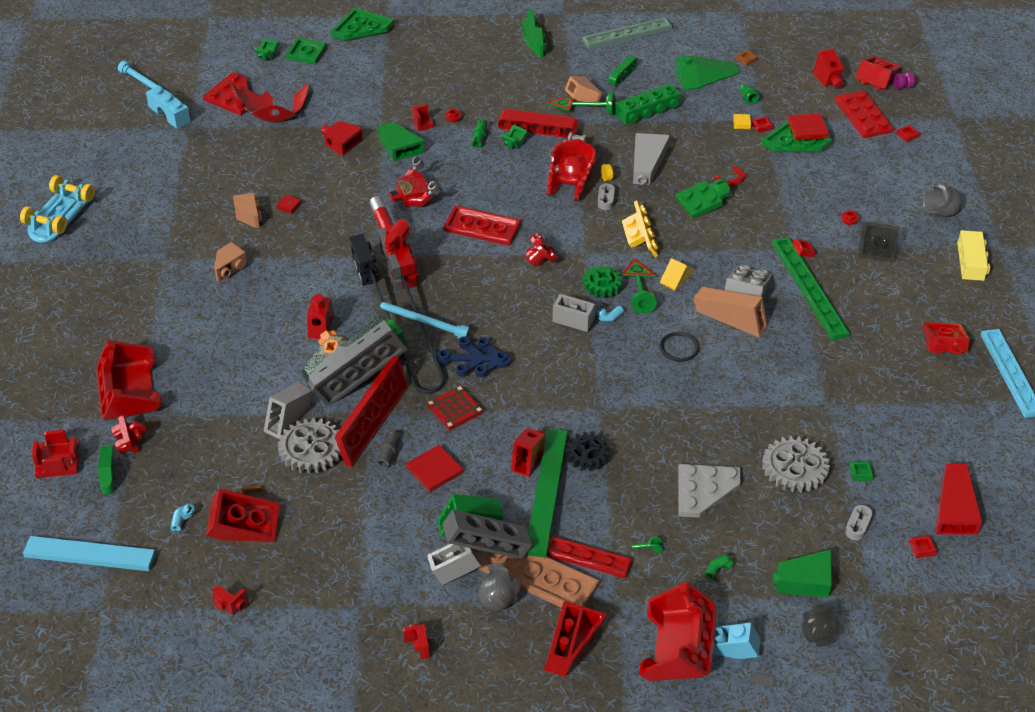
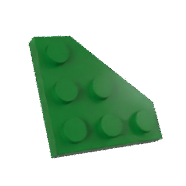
(361, 24)
(783, 141)

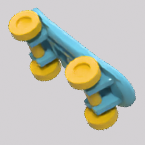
(58, 211)

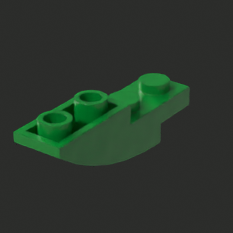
(533, 34)

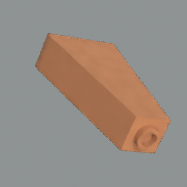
(733, 308)

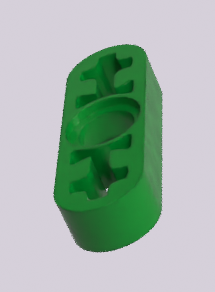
(623, 70)

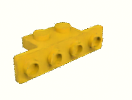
(638, 229)

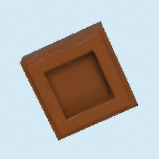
(746, 58)

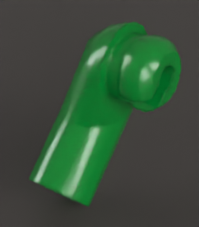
(715, 564)

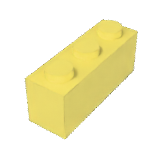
(973, 255)

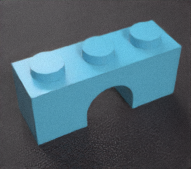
(175, 111)

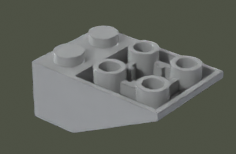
(748, 281)

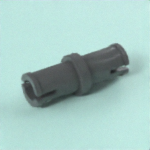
(387, 449)

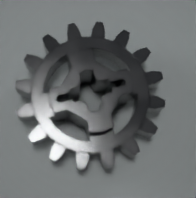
(587, 451)

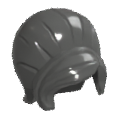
(942, 200)
(497, 588)

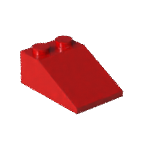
(877, 72)
(242, 517)

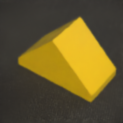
(676, 274)

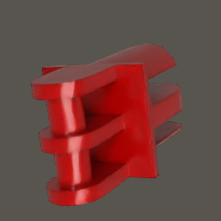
(396, 236)

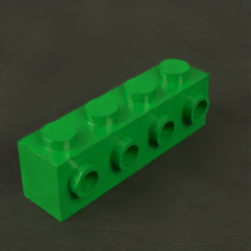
(647, 104)

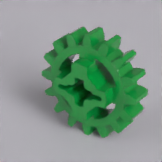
(602, 281)

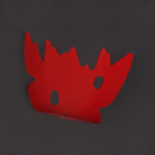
(262, 105)

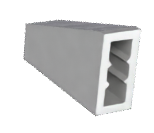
(648, 156)

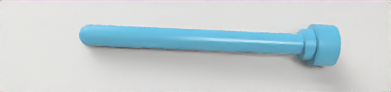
(126, 68)
(458, 330)

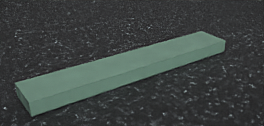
(626, 33)

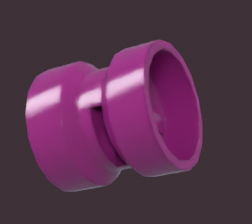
(906, 80)

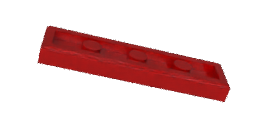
(588, 557)

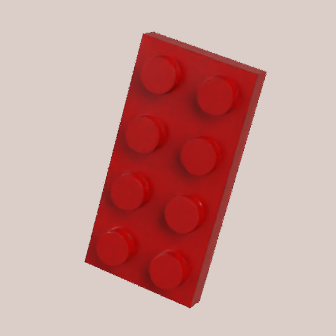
(864, 114)

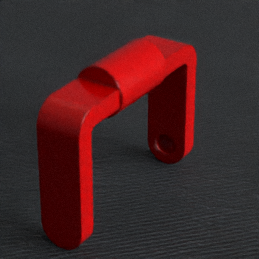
(736, 181)

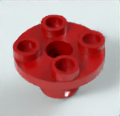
(540, 251)

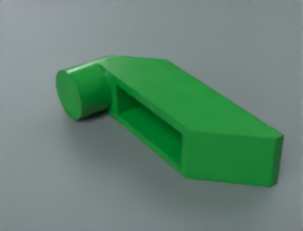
(106, 469)

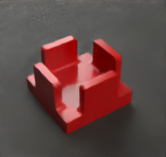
(56, 456)

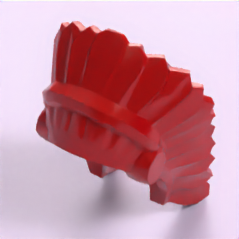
(570, 165)

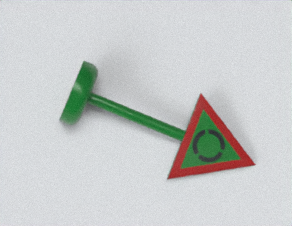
(567, 102)
(644, 300)

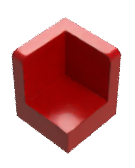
(421, 117)

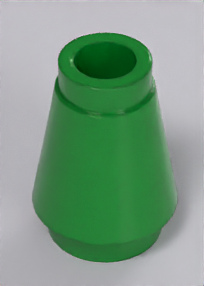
(749, 94)

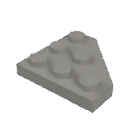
(704, 487)

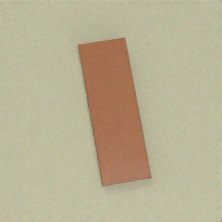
(544, 578)

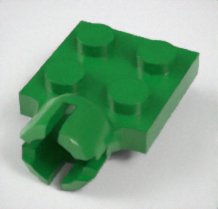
(703, 197)

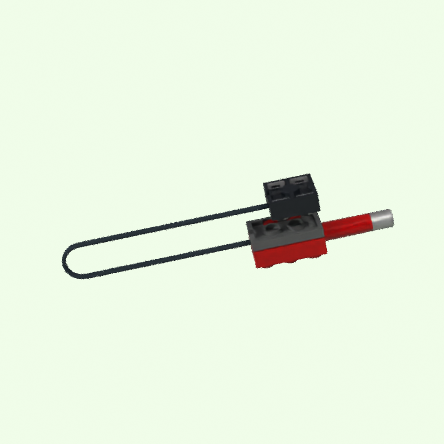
(400, 269)

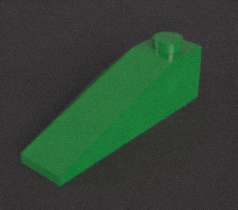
(696, 71)

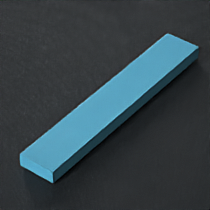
(1010, 371)
(89, 553)

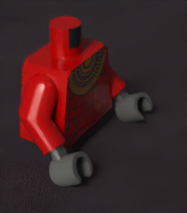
(413, 188)

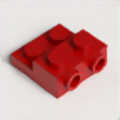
(945, 337)

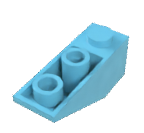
(736, 641)

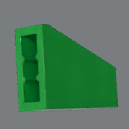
(399, 141)
(470, 504)
(805, 575)

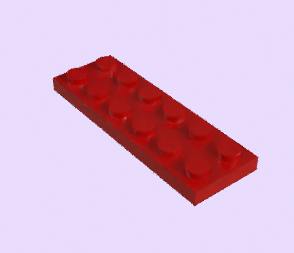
(371, 411)

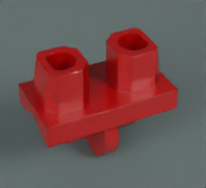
(130, 434)

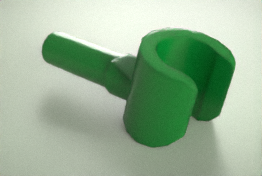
(654, 543)

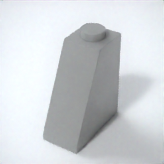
(286, 408)

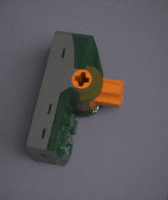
(346, 363)

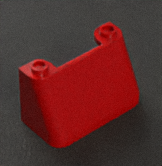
(126, 380)
(684, 634)

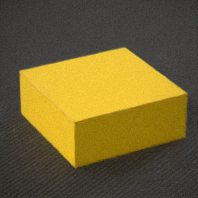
(741, 121)

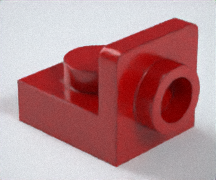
(417, 634)

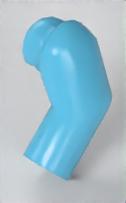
(609, 316)
(180, 515)

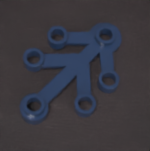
(475, 358)

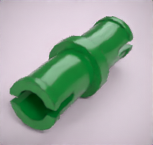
(479, 133)

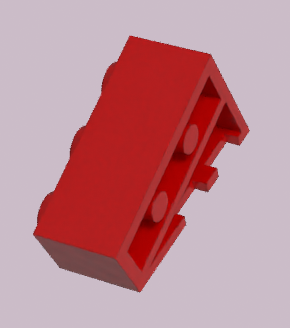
(572, 635)

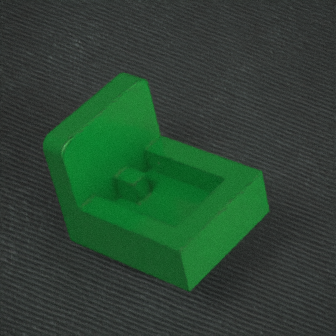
(267, 49)
(515, 137)

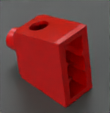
(829, 68)
(342, 136)
(321, 309)
(530, 443)

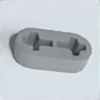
(606, 196)
(854, 521)

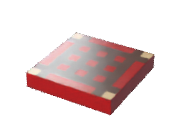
(454, 408)

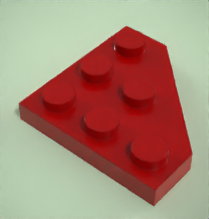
(225, 96)

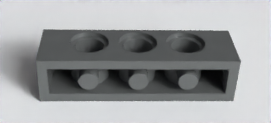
(486, 534)

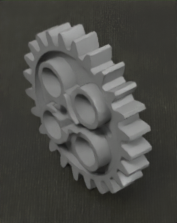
(309, 446)
(795, 464)

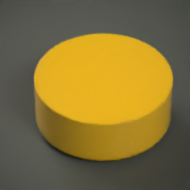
(607, 172)

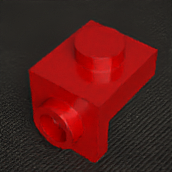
(228, 602)

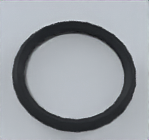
(679, 334)

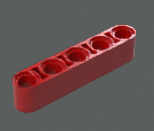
(539, 123)

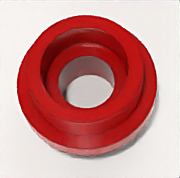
(453, 115)
(850, 217)

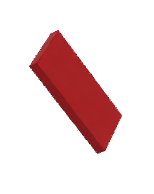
(482, 225)

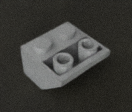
(574, 312)
(452, 562)

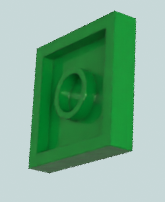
(306, 50)

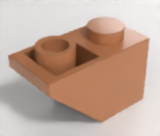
(582, 89)
(246, 209)
(228, 261)

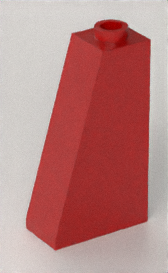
(957, 503)

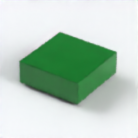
(861, 471)

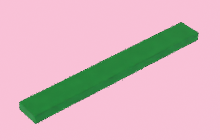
(810, 289)
(546, 492)

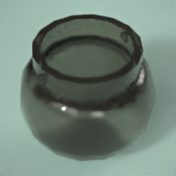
(820, 626)

